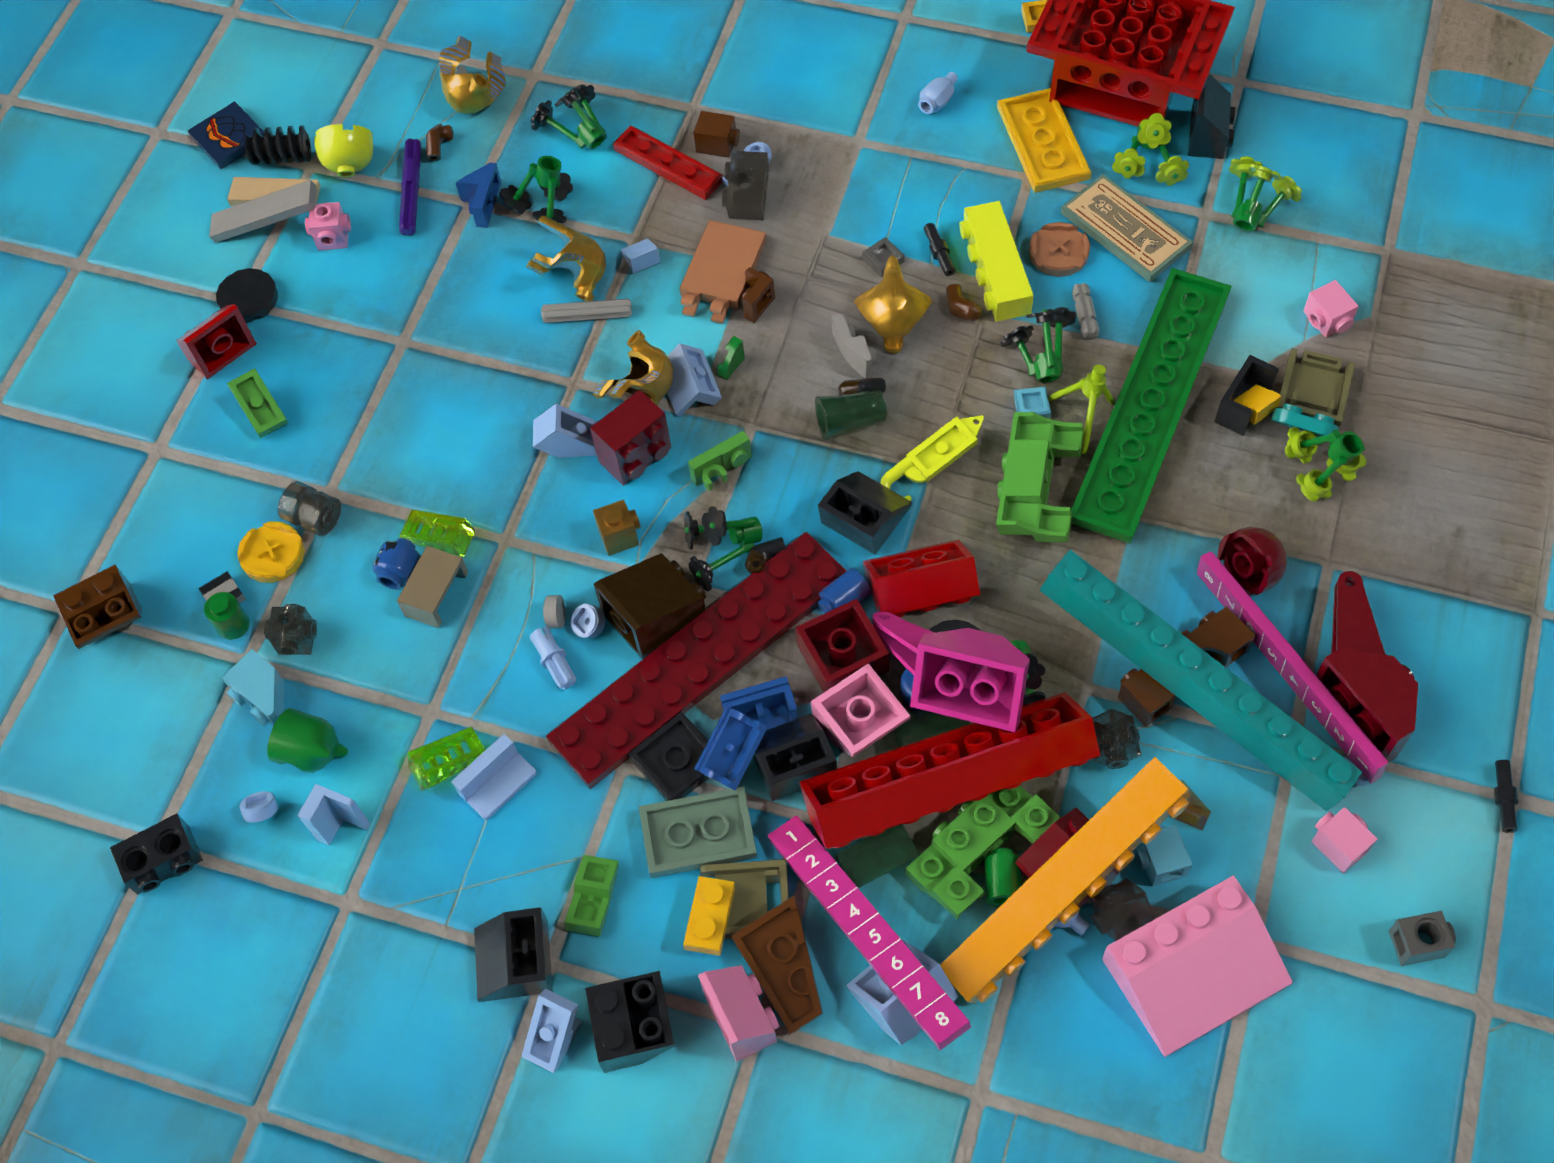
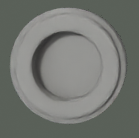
(554, 611)

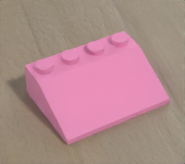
(1197, 966)

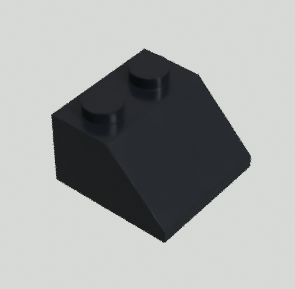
(1210, 122)

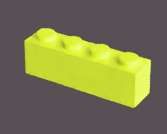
(996, 261)

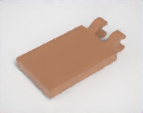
(720, 268)

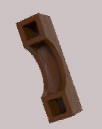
(1218, 634)

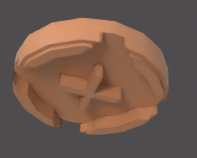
(1059, 249)

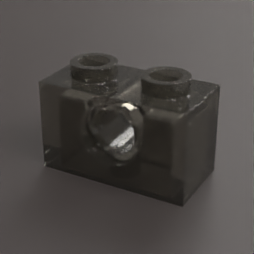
(751, 201)

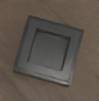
(878, 254)

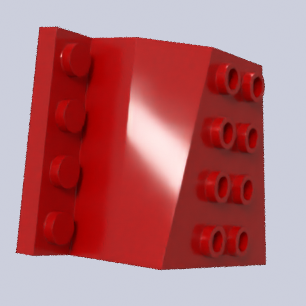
(1129, 53)

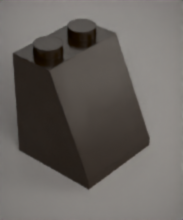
(649, 602)

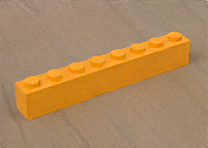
(1064, 881)

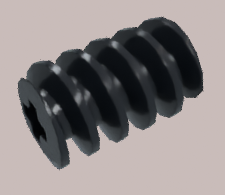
(278, 146)

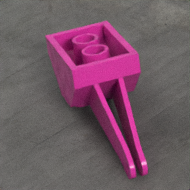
(959, 671)

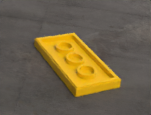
(1043, 140)

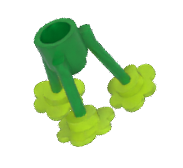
(1249, 214)

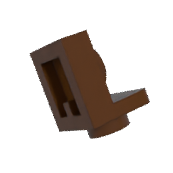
(759, 294)

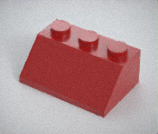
(922, 578)

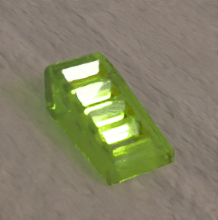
(456, 538)
(441, 772)

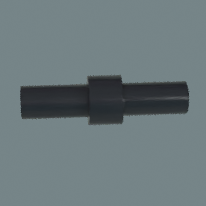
(939, 249)
(1506, 796)

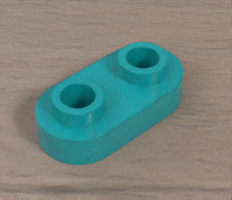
(1291, 416)

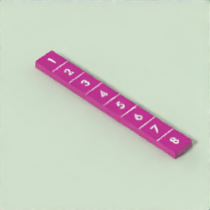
(1293, 669)
(870, 933)

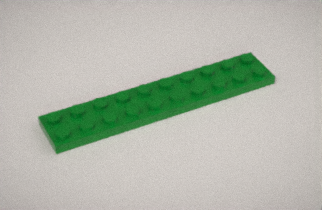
(1149, 406)

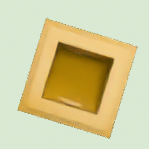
(1261, 401)

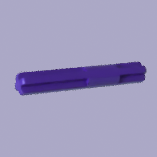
(410, 187)

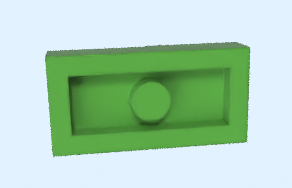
(257, 403)
(719, 459)

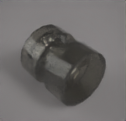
(309, 508)

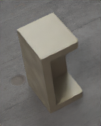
(429, 585)

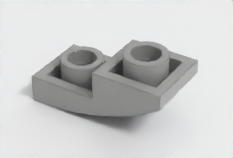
(853, 347)

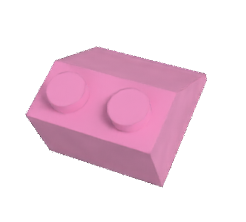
(858, 711)
(738, 1010)

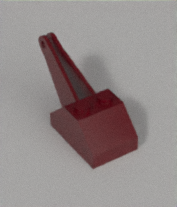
(1362, 678)

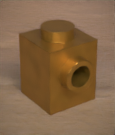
(617, 527)

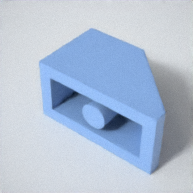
(563, 433)

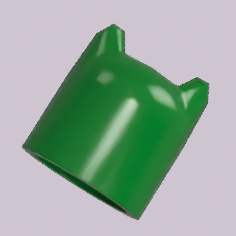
(303, 741)

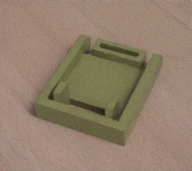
(1317, 384)
(750, 888)

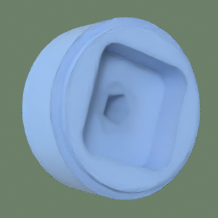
(587, 621)
(258, 806)

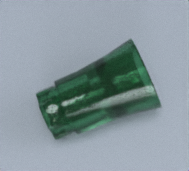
(849, 412)

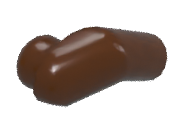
(435, 138)
(960, 306)

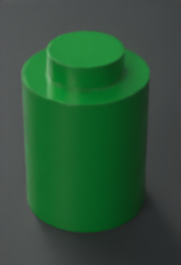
(226, 615)
(1001, 876)

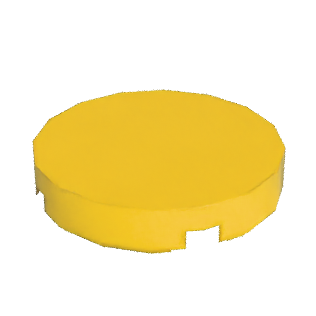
(271, 552)

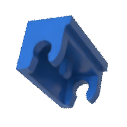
(766, 702)
(731, 748)

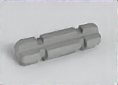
(1085, 311)

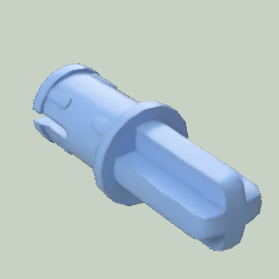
(553, 658)

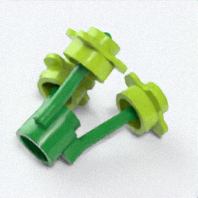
(1344, 457)

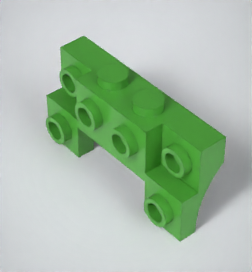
(1028, 477)
(966, 841)

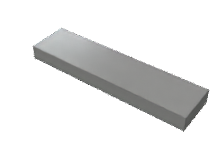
(263, 211)

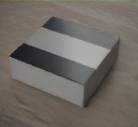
(222, 583)

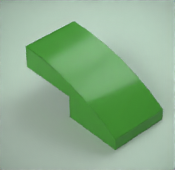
(591, 895)

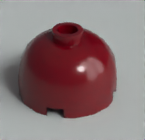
(1253, 558)

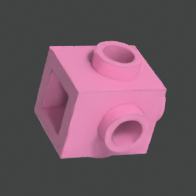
(328, 226)

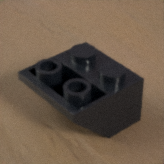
(862, 510)
(792, 755)
(513, 955)
(629, 1021)

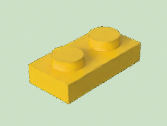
(709, 916)

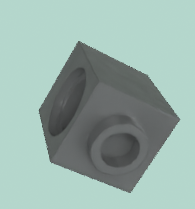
(1410, 947)

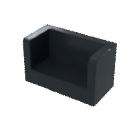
(1234, 415)

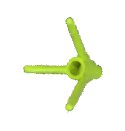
(1092, 388)

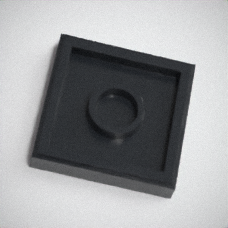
(670, 758)

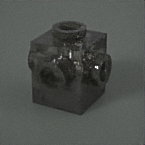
(291, 630)
(1116, 739)
(1121, 909)

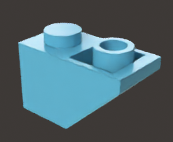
(257, 685)

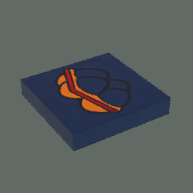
(224, 134)

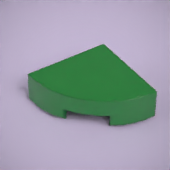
(733, 359)

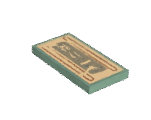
(1126, 228)

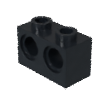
(154, 846)

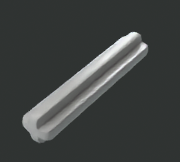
(586, 310)

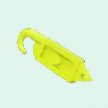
(936, 452)

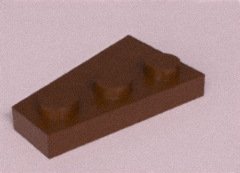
(782, 964)

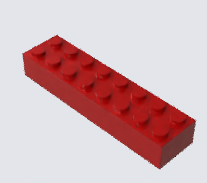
(947, 771)

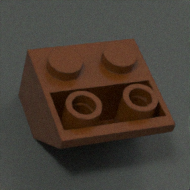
(98, 606)

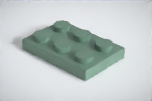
(697, 832)

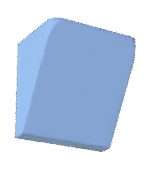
(641, 255)

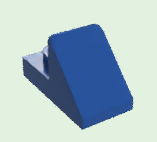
(481, 192)

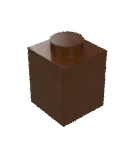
(716, 134)

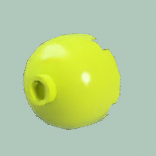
(344, 150)

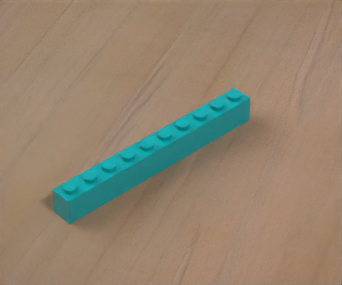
(1200, 681)

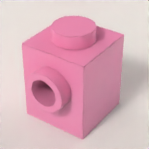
(1330, 309)
(1343, 838)

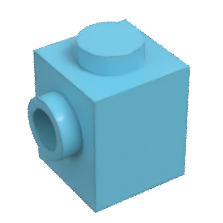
(1164, 857)

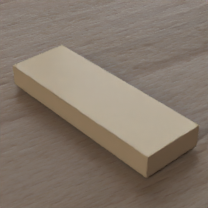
(250, 188)

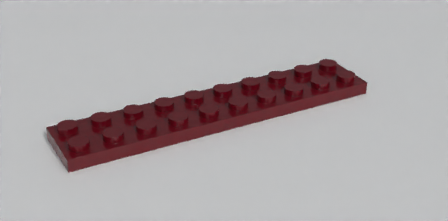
(695, 660)

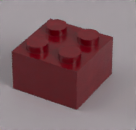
(631, 437)
(841, 644)

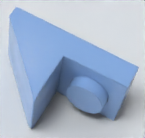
(551, 1030)

